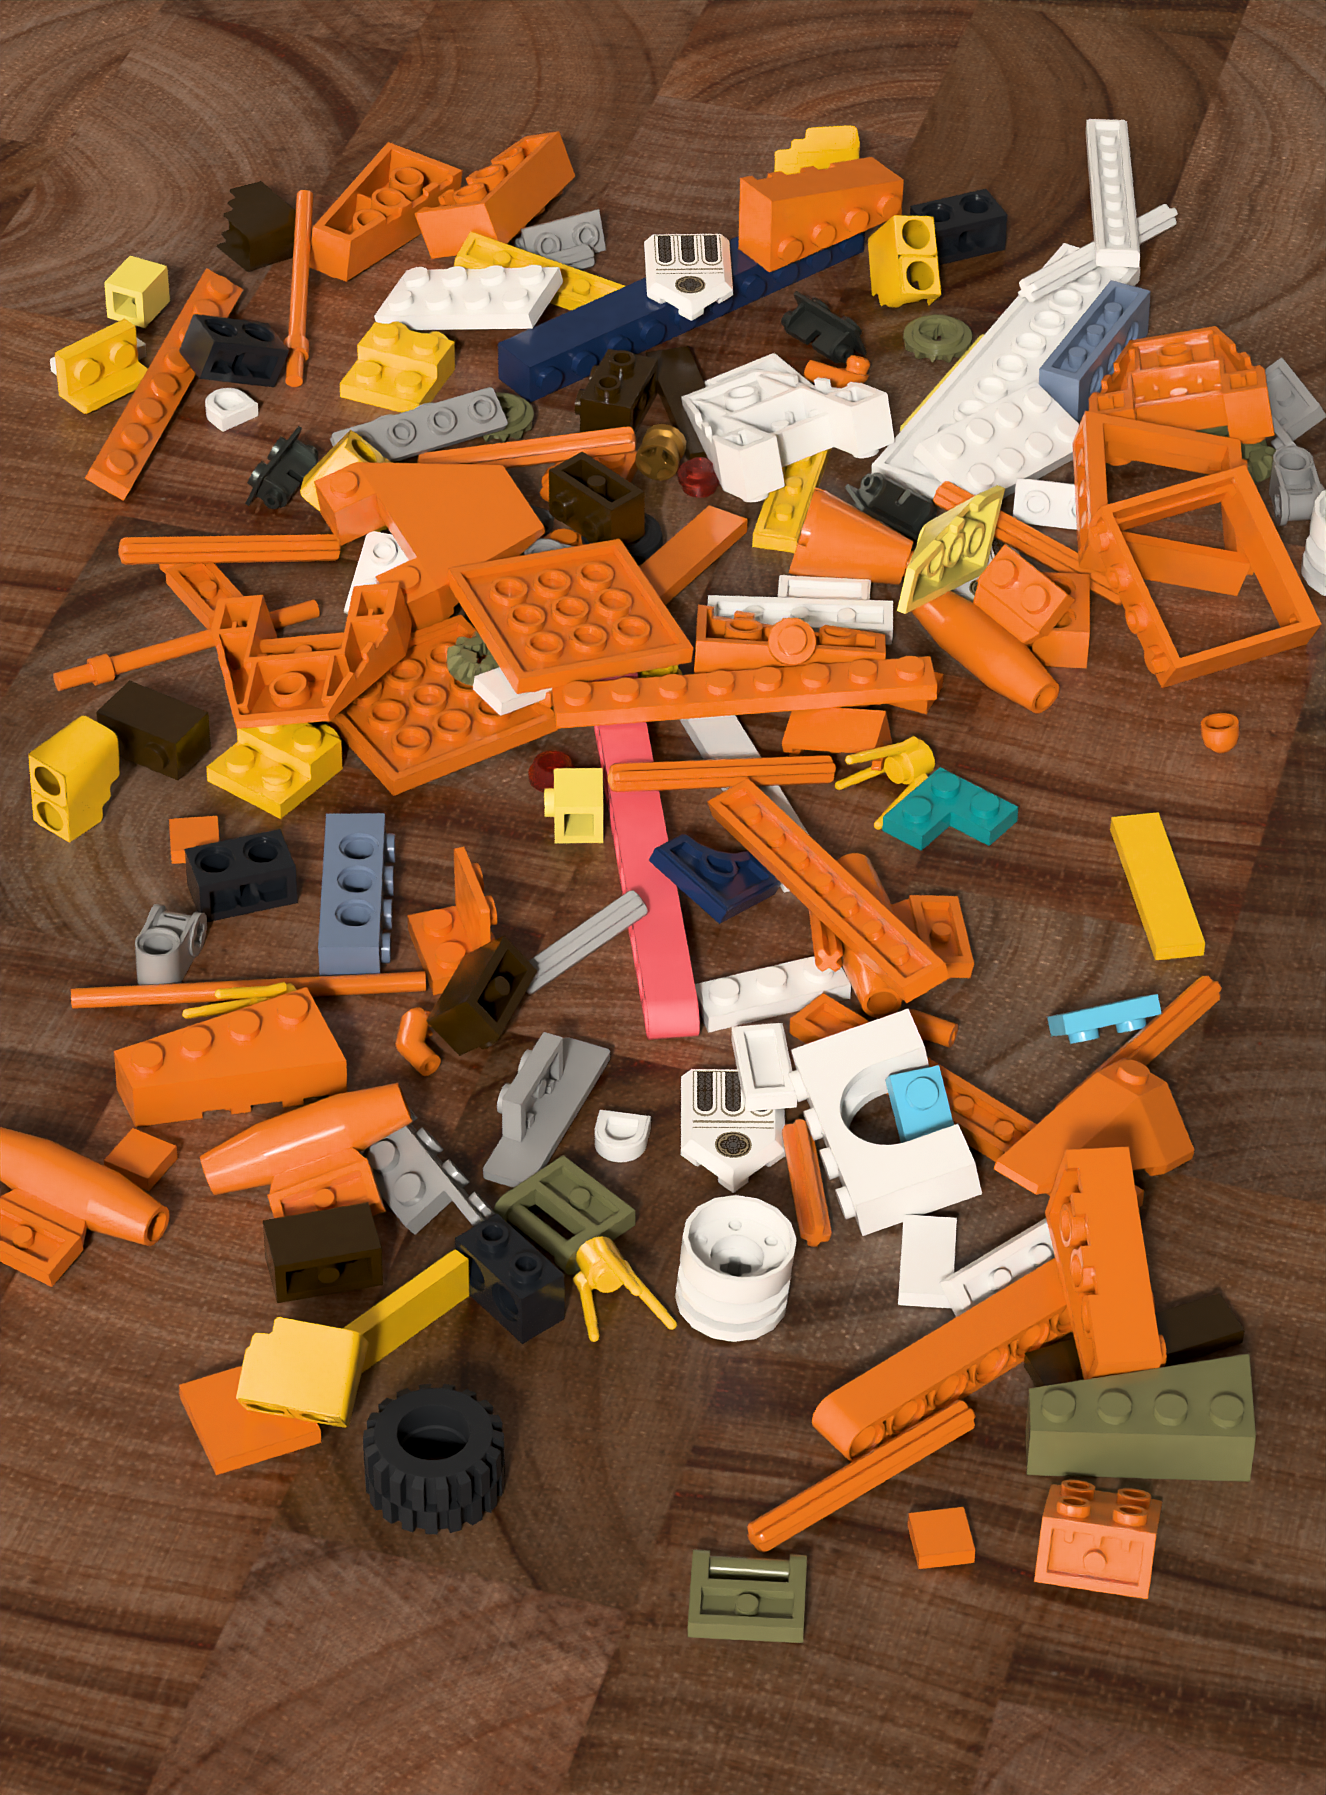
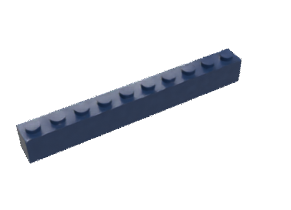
(628, 320)

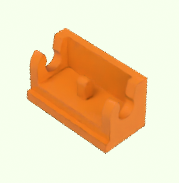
(837, 732)

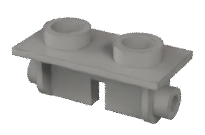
(564, 234)

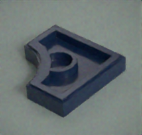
(713, 879)

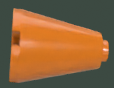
(848, 544)

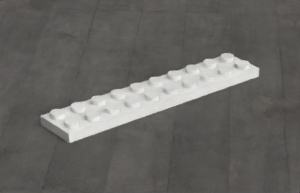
(996, 367)

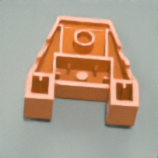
(1188, 384)
(438, 518)
(310, 675)

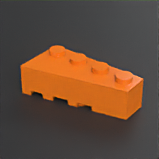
(499, 196)
(379, 211)
(743, 644)
(1104, 1263)

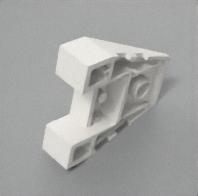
(772, 420)

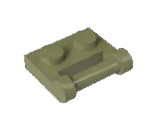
(574, 1202)
(747, 1598)

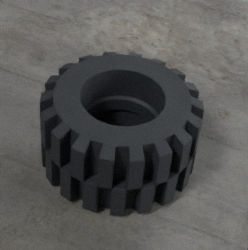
(434, 1491)

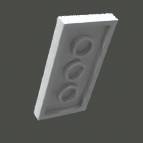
(471, 298)
(1004, 441)

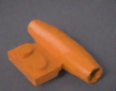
(992, 633)
(930, 917)
(312, 1152)
(58, 1199)

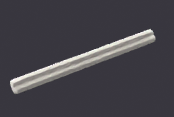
(1083, 259)

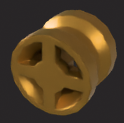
(651, 457)

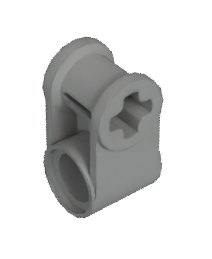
(1293, 485)
(168, 945)

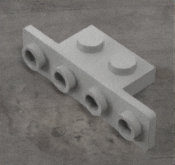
(1291, 405)
(432, 425)
(542, 1105)
(418, 1182)

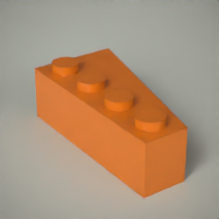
(814, 209)
(233, 1062)

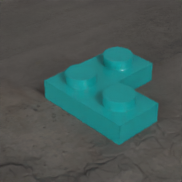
(946, 802)

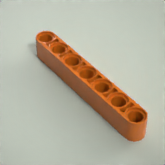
(946, 1364)

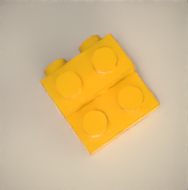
(399, 367)
(278, 765)

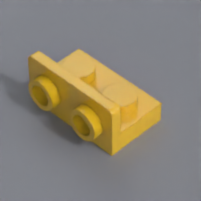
(100, 367)

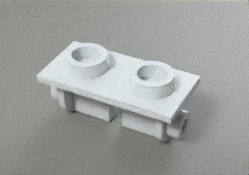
(1045, 503)

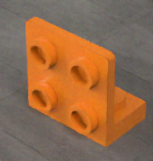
(454, 931)
(1098, 1539)

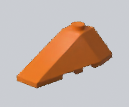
(1111, 1109)

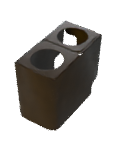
(258, 227)

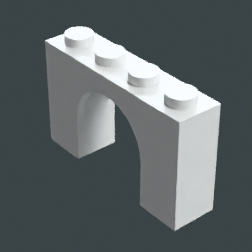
(876, 1179)

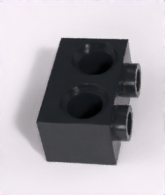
(965, 225)
(233, 350)
(241, 875)
(512, 1279)

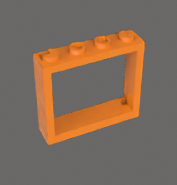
(1169, 447)
(1261, 545)

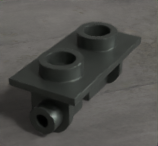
(814, 318)
(282, 476)
(878, 499)

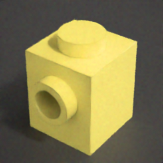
(137, 291)
(576, 805)

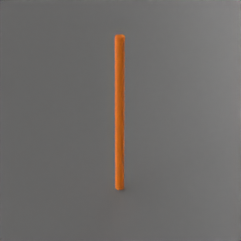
(205, 991)

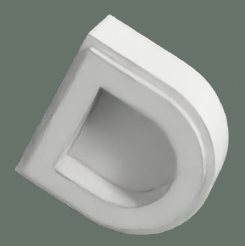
(229, 408)
(621, 1135)

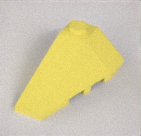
(951, 549)

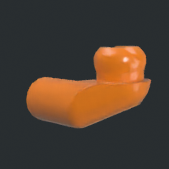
(839, 377)
(935, 1028)
(411, 1041)

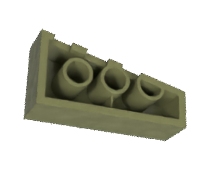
(1147, 1424)

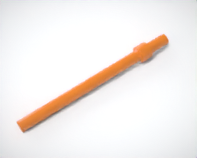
(296, 340)
(104, 668)

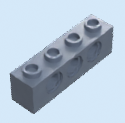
(1093, 346)
(354, 894)

